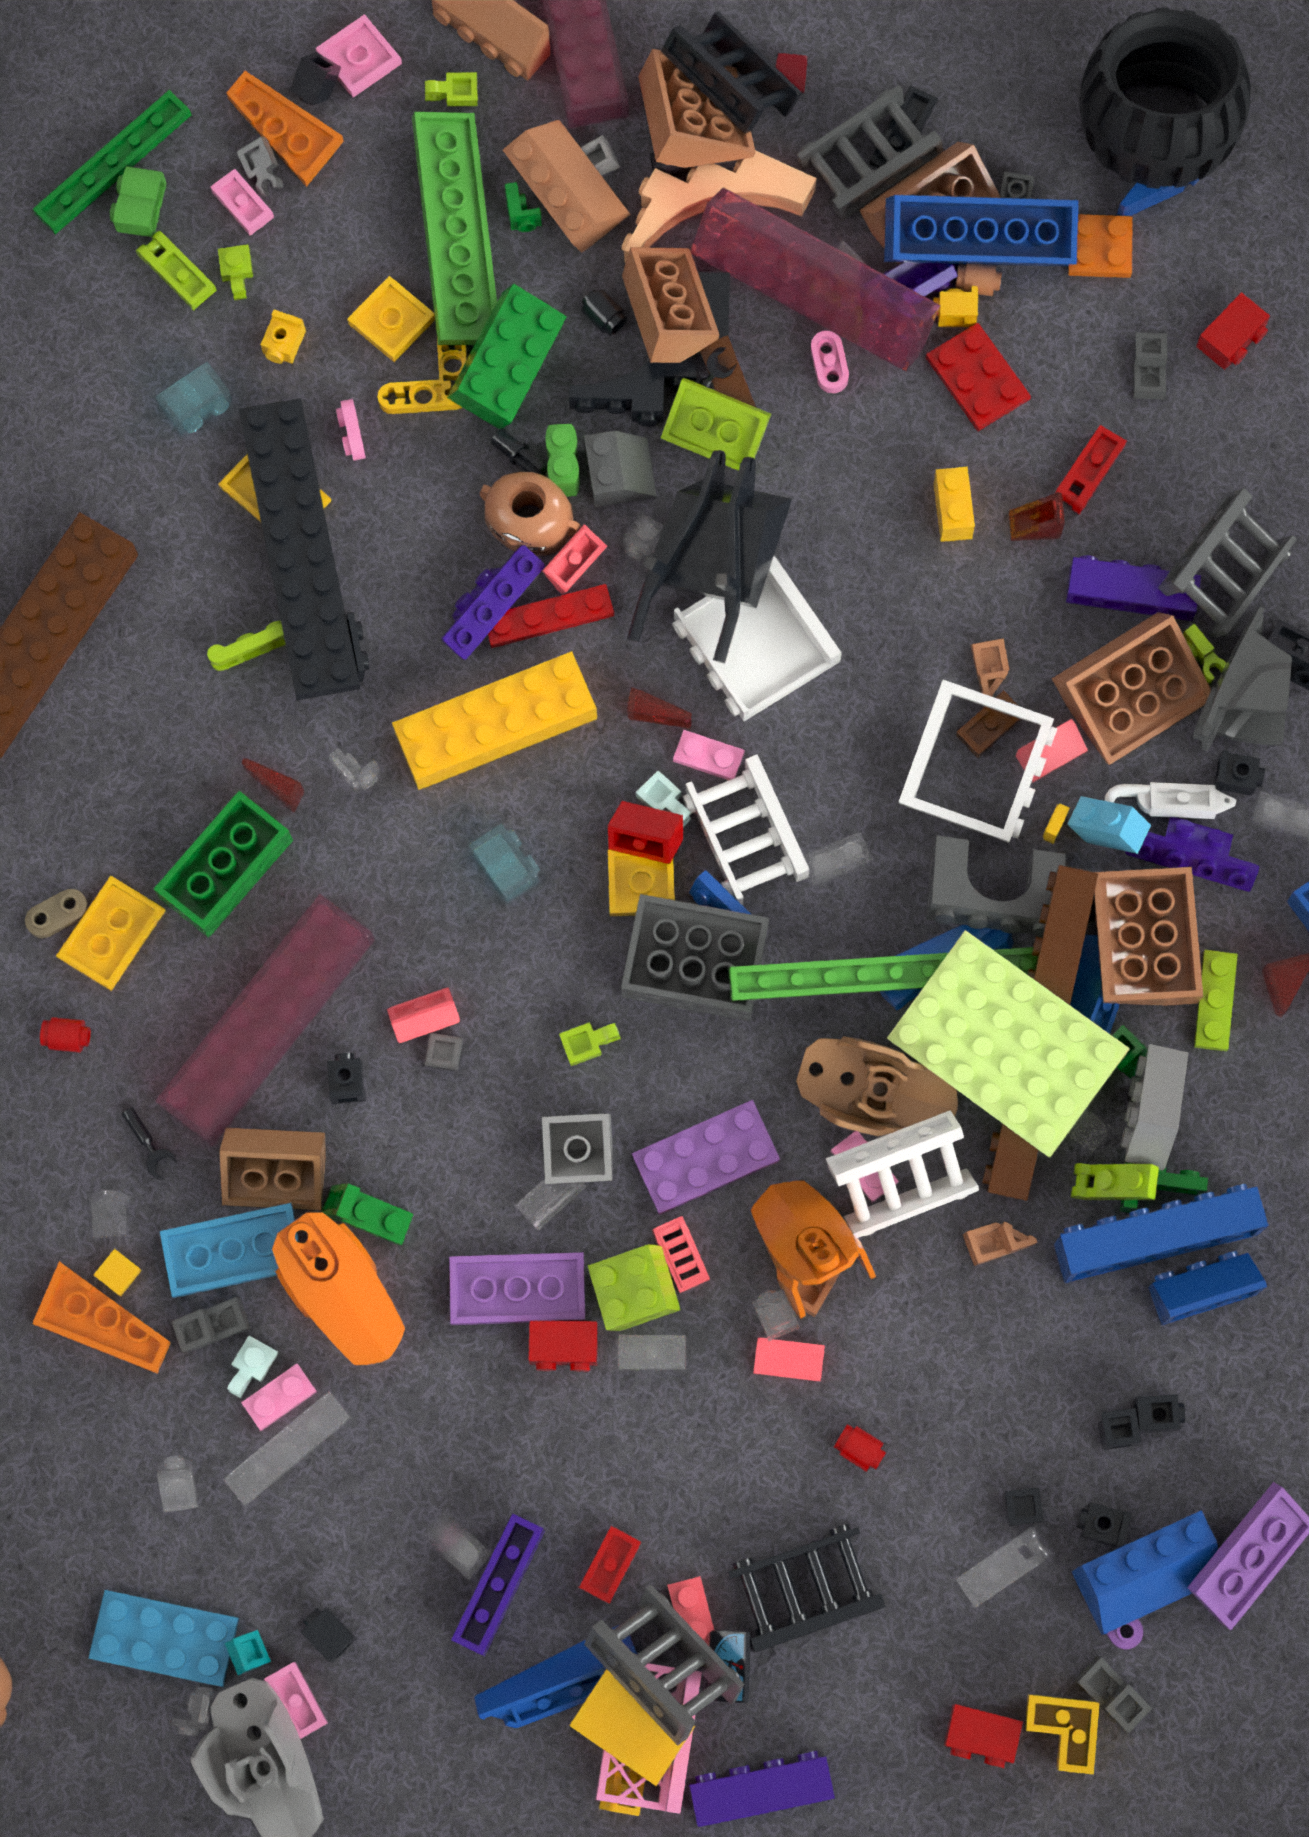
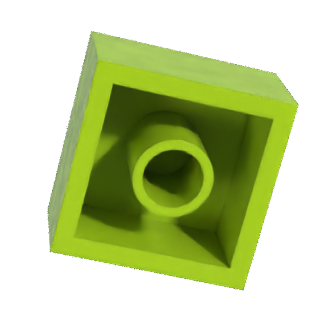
(634, 1287)

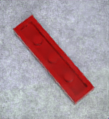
(552, 615)

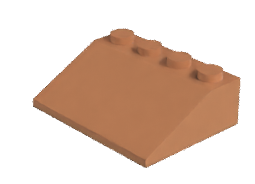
(684, 121)
(1134, 687)
(1148, 937)

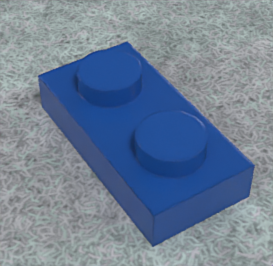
(710, 893)

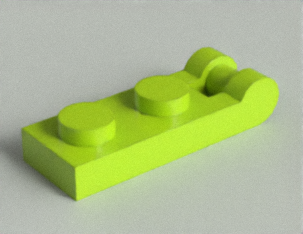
(177, 270)
(246, 647)
(1115, 1181)

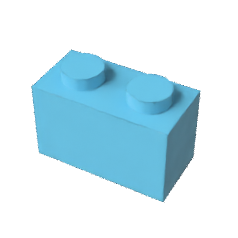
(1109, 824)

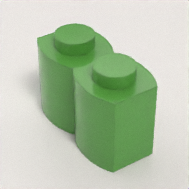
(138, 201)
(562, 458)

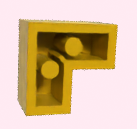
(1074, 1722)

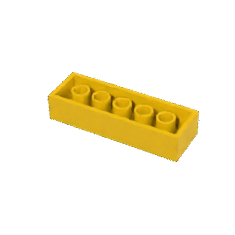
(495, 720)

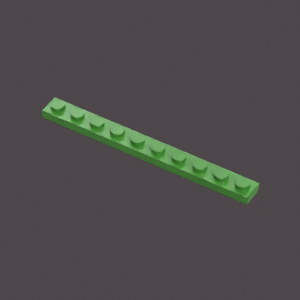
(848, 975)

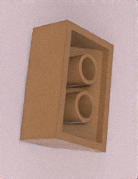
(272, 1168)

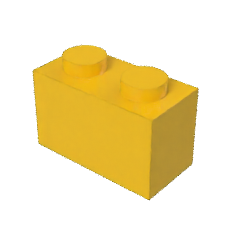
(954, 504)

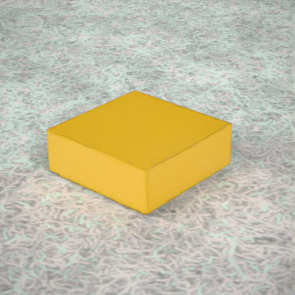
(1055, 823)
(117, 1272)

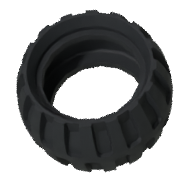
(1174, 51)

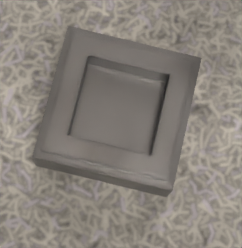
(443, 1052)

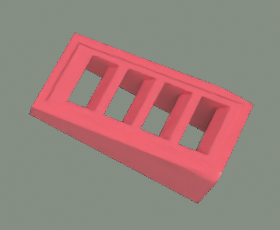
(668, 1228)

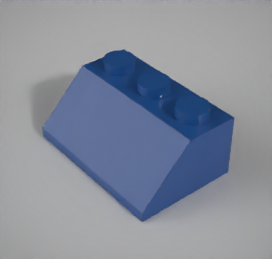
(1206, 1287)

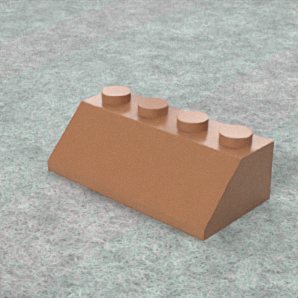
(501, 30)
(951, 174)
(566, 183)
(668, 303)

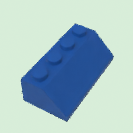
(1146, 1572)

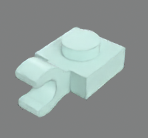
(662, 795)
(252, 1362)

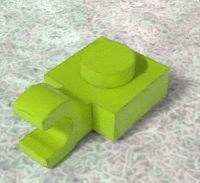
(458, 89)
(235, 267)
(1203, 652)
(584, 1043)

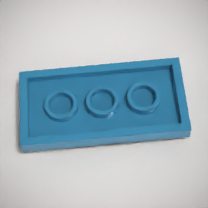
(224, 1250)
(163, 1638)

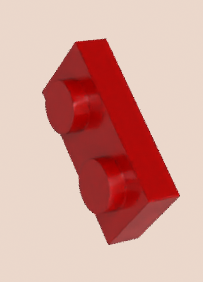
(610, 1565)

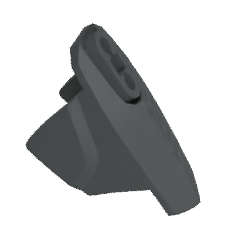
(1250, 693)

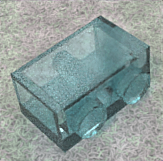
(194, 399)
(505, 863)

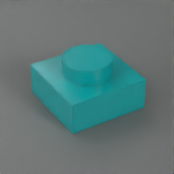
(247, 1652)

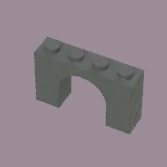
(956, 900)

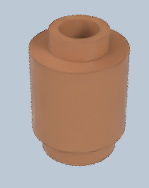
(978, 275)

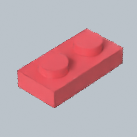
(691, 1604)

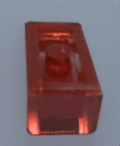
(654, 710)
(282, 787)

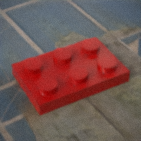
(978, 376)

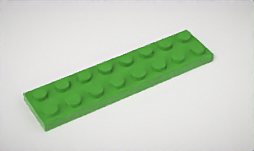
(454, 224)

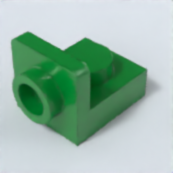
(519, 216)

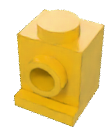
(957, 308)
(283, 349)

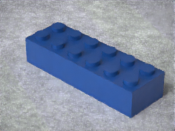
(981, 230)
(1160, 1234)

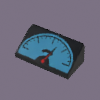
(734, 1651)

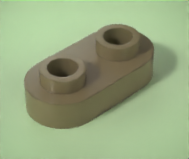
(57, 915)

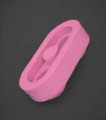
(829, 363)
(353, 442)

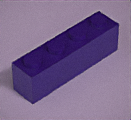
(1125, 588)
(498, 1585)
(762, 1790)

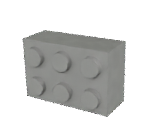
(1155, 1106)

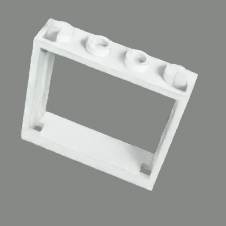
(1034, 766)

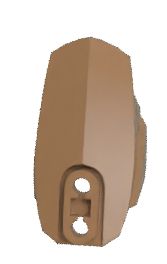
(885, 1088)

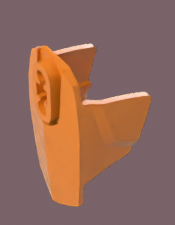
(792, 1223)
(345, 1296)

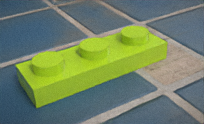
(1217, 1001)

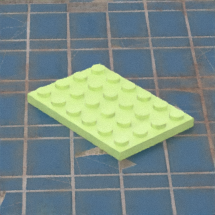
(1008, 1043)

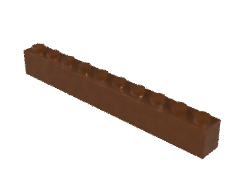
(1056, 970)

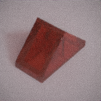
(1038, 519)
(1284, 979)

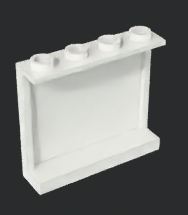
(771, 648)

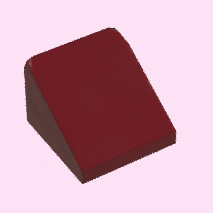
(793, 68)

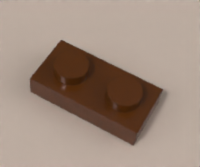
(987, 727)

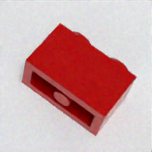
(1233, 331)
(645, 832)
(563, 1344)
(983, 1735)

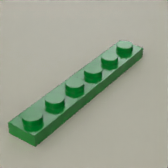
(111, 161)

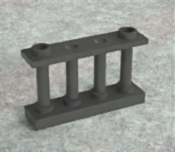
(872, 182)
(1199, 557)
(642, 1685)

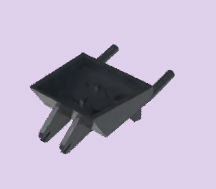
(716, 545)

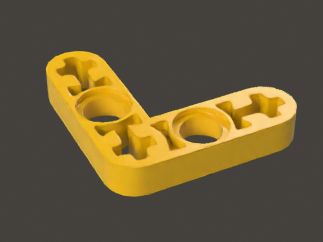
(437, 388)

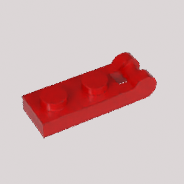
(1091, 467)

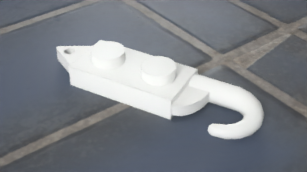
(1175, 799)

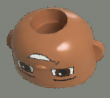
(540, 534)

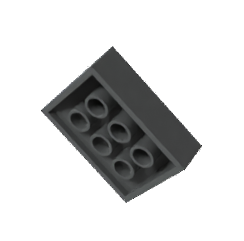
(685, 952)

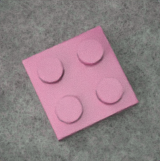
(361, 54)

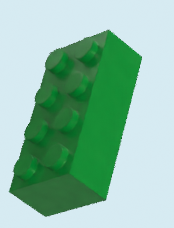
(506, 357)
(223, 864)

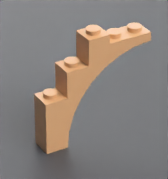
(757, 179)

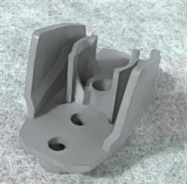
(256, 1775)

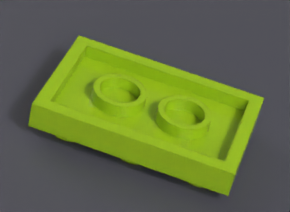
(713, 421)

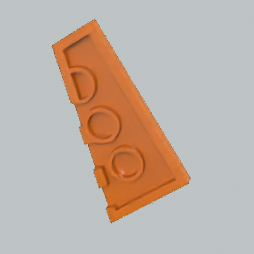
(292, 132)
(93, 1319)

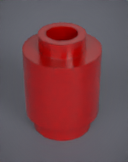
(65, 1034)
(860, 1448)

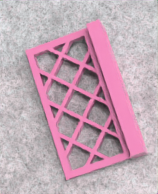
(674, 1779)

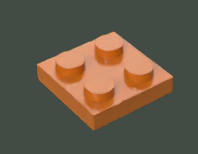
(1103, 246)

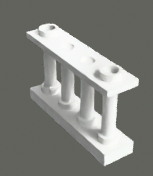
(777, 835)
(890, 1150)

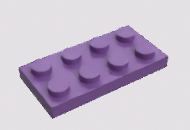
(705, 1157)
(517, 1288)
(1251, 1556)

